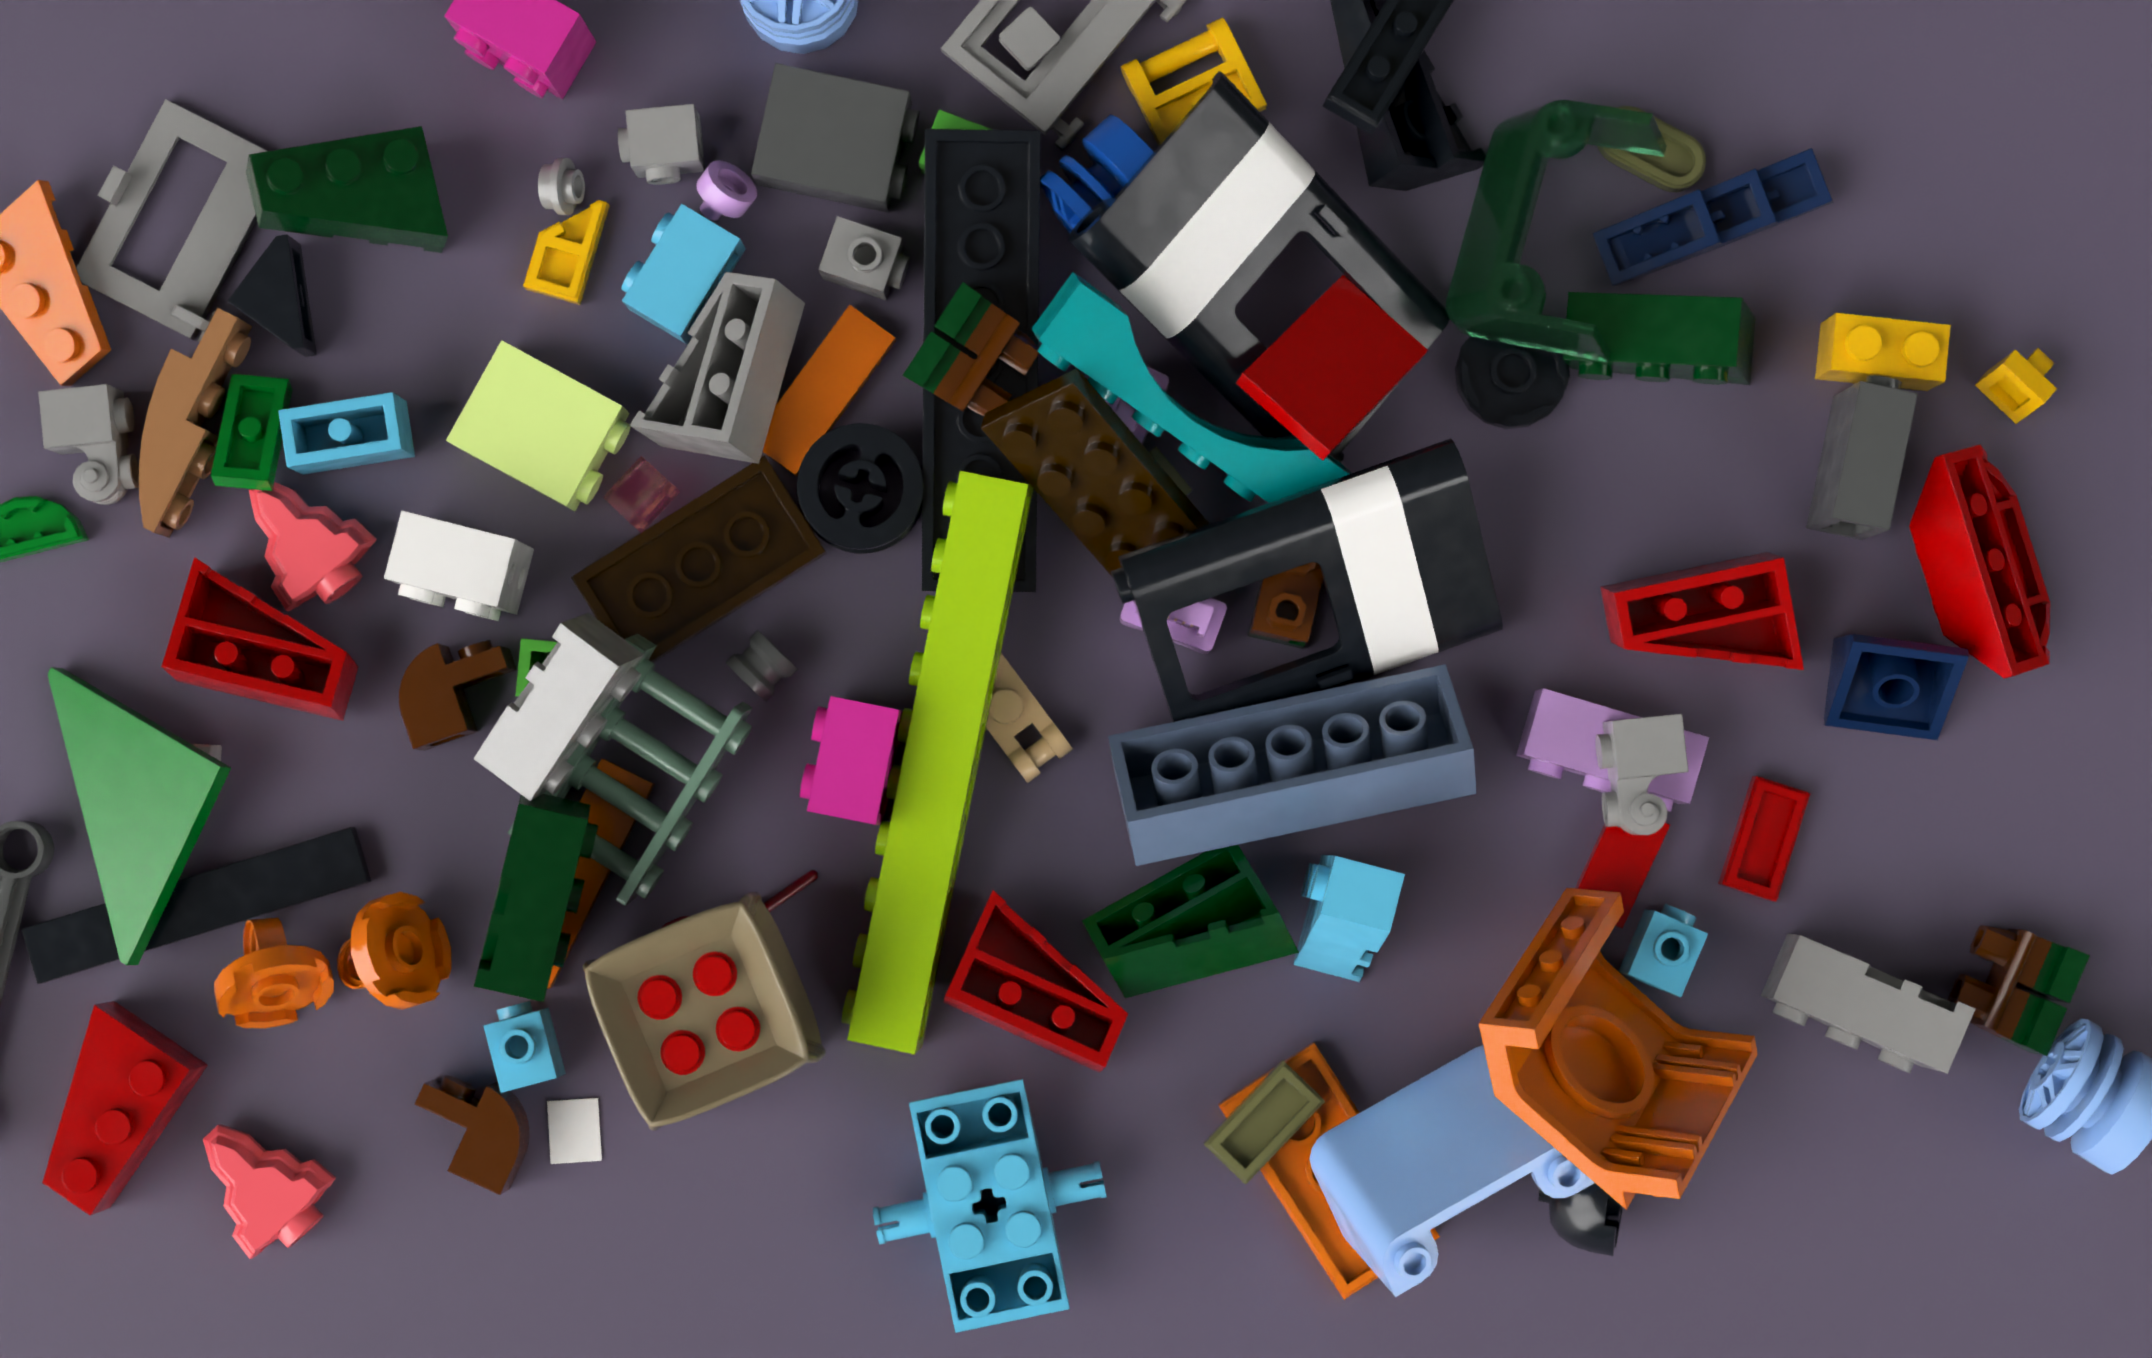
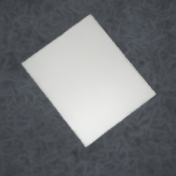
(574, 1130)

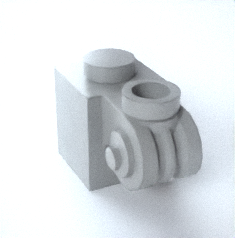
(96, 423)
(1635, 755)

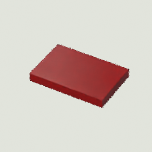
(1332, 367)

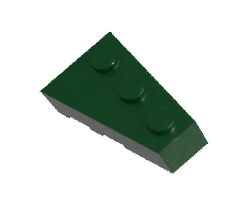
(1190, 925)

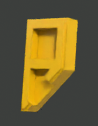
(566, 255)

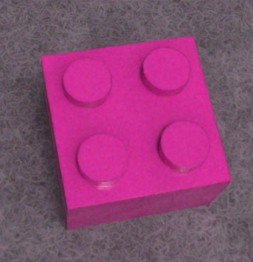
(532, 39)
(852, 760)

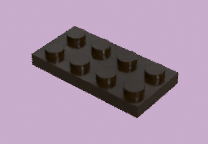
(1090, 468)
(701, 561)

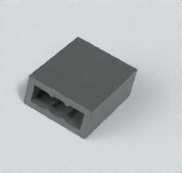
(834, 138)
(1862, 459)

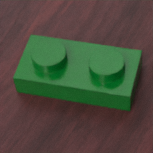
(251, 432)

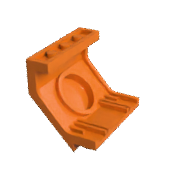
(1602, 1063)

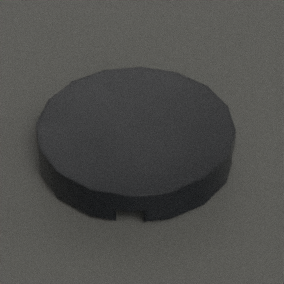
(1509, 382)

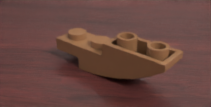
(173, 443)

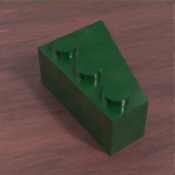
(352, 188)
(1667, 337)
(534, 896)

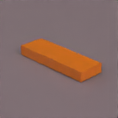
(825, 387)

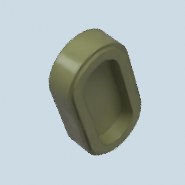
(1674, 172)

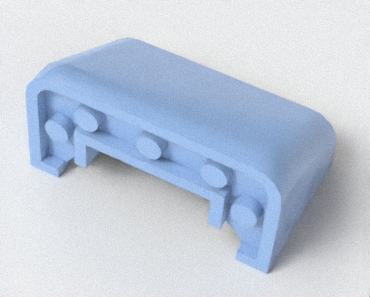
(1425, 1161)

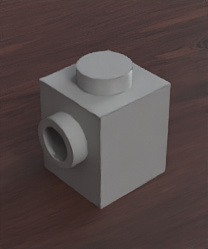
(662, 143)
(864, 259)

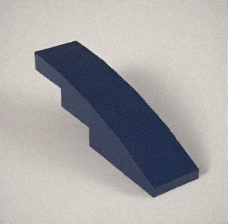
(1712, 217)

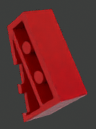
(1711, 611)
(253, 651)
(1033, 990)
(116, 1106)

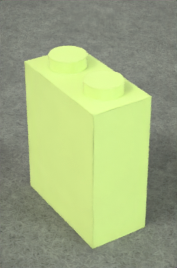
(540, 427)

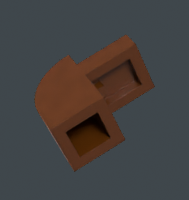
(433, 691)
(494, 1133)

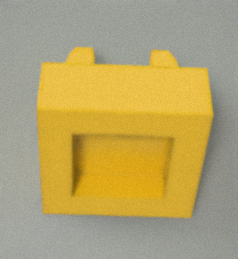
(2018, 383)

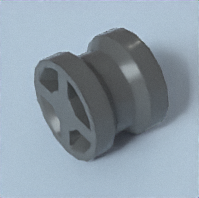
(761, 665)

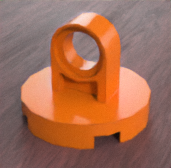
(396, 952)
(272, 978)

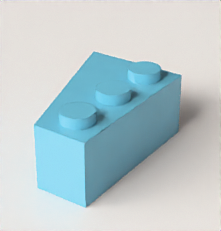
(1346, 915)

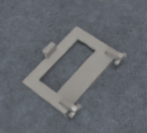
(1062, 71)
(211, 243)

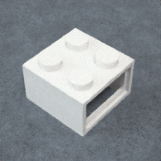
(460, 563)

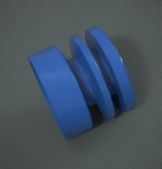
(1115, 158)

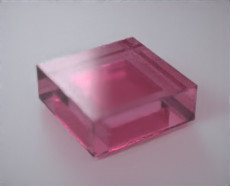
(641, 494)

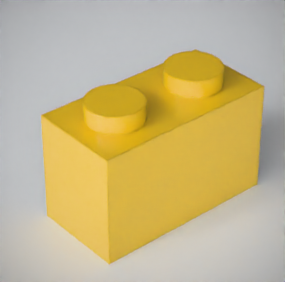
(1887, 347)

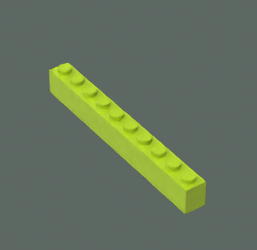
(938, 763)

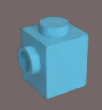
(1664, 950)
(523, 1047)

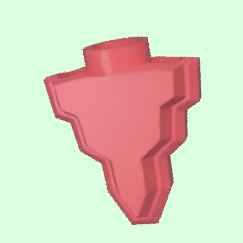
(308, 547)
(266, 1191)

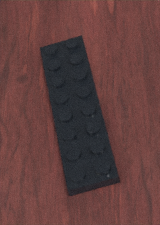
(985, 234)

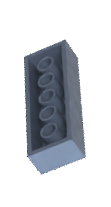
(1293, 764)

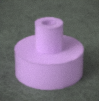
(725, 191)

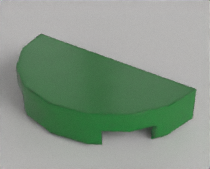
(36, 526)

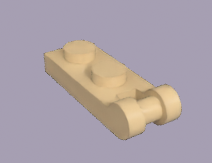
(1014, 710)

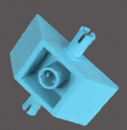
(1003, 1262)

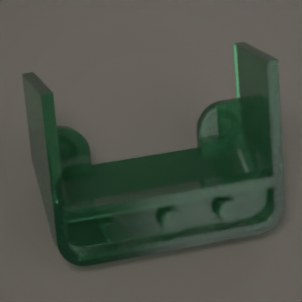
(1490, 289)

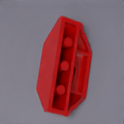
(1981, 564)

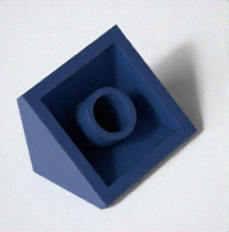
(1892, 685)

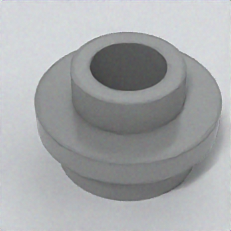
(561, 186)

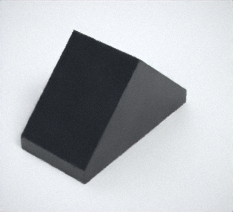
(277, 295)

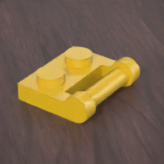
(1168, 108)

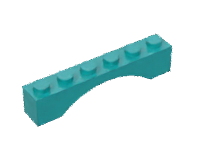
(1097, 338)

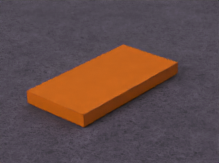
(1293, 1178)

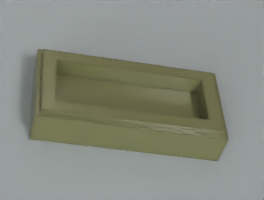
(1264, 1122)

